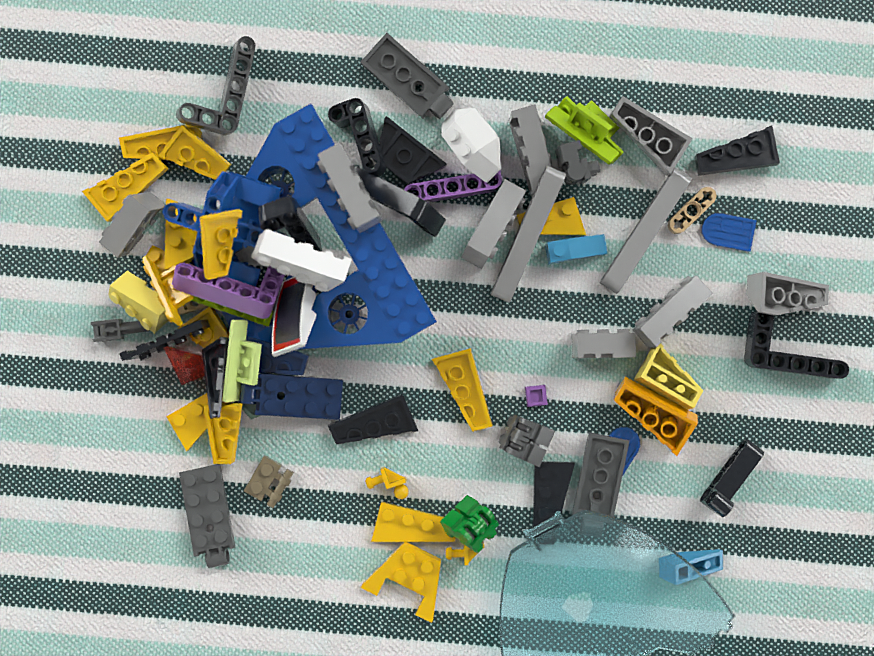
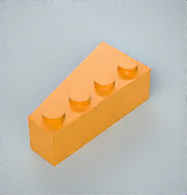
(657, 414)

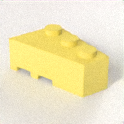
(138, 301)
(668, 379)

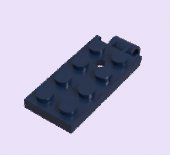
(303, 396)

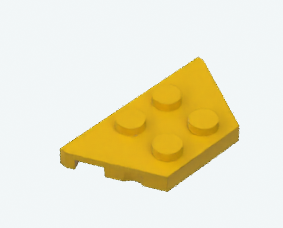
(178, 242)

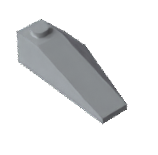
(782, 294)

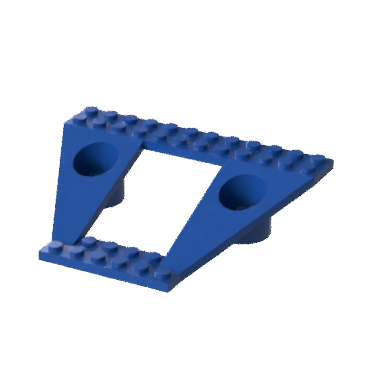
(381, 280)

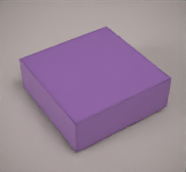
(536, 395)

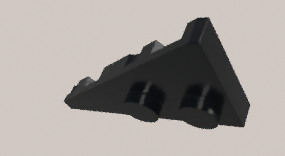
(214, 368)

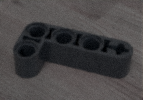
(362, 139)
(289, 215)
(731, 477)

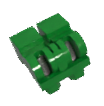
(470, 523)

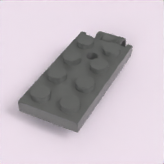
(402, 73)
(601, 473)
(205, 505)

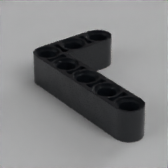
(402, 202)
(786, 360)

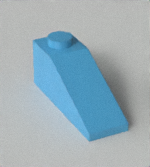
(575, 248)
(705, 561)

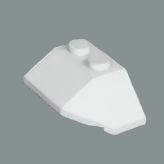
(473, 142)

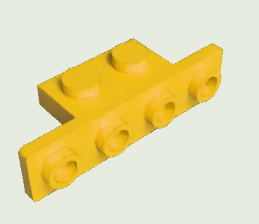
(168, 295)

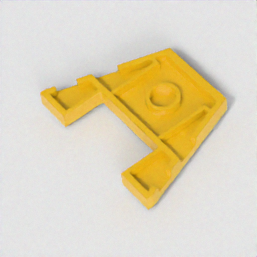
(413, 570)

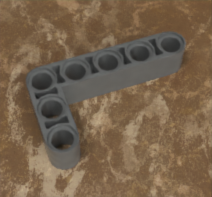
(229, 94)

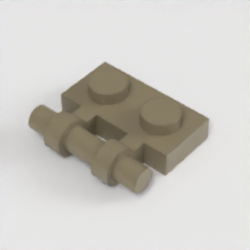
(264, 476)

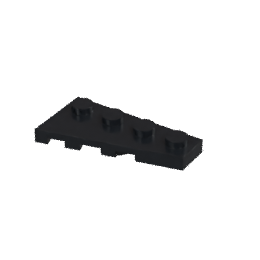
(376, 421)

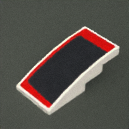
(292, 316)

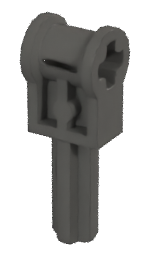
(114, 329)

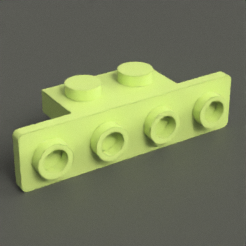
(242, 361)

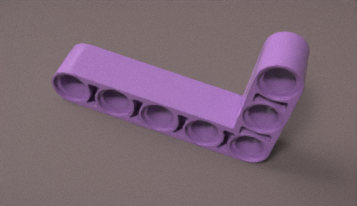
(460, 181)
(230, 292)

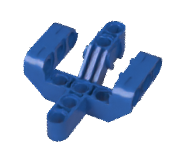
(224, 190)

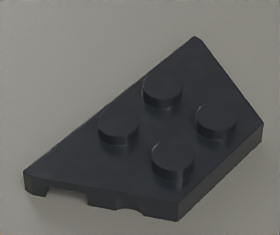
(406, 155)

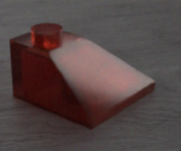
(186, 364)

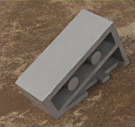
(130, 222)
(603, 344)

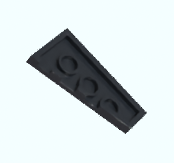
(746, 153)
(144, 350)
(550, 490)

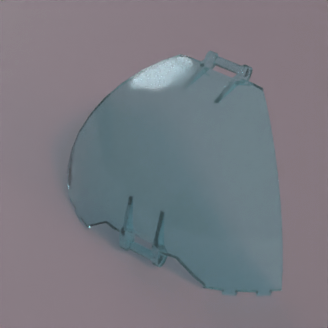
(604, 593)

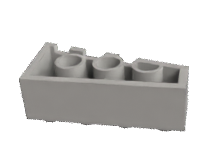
(651, 134)
(530, 144)
(349, 187)
(493, 224)
(671, 311)

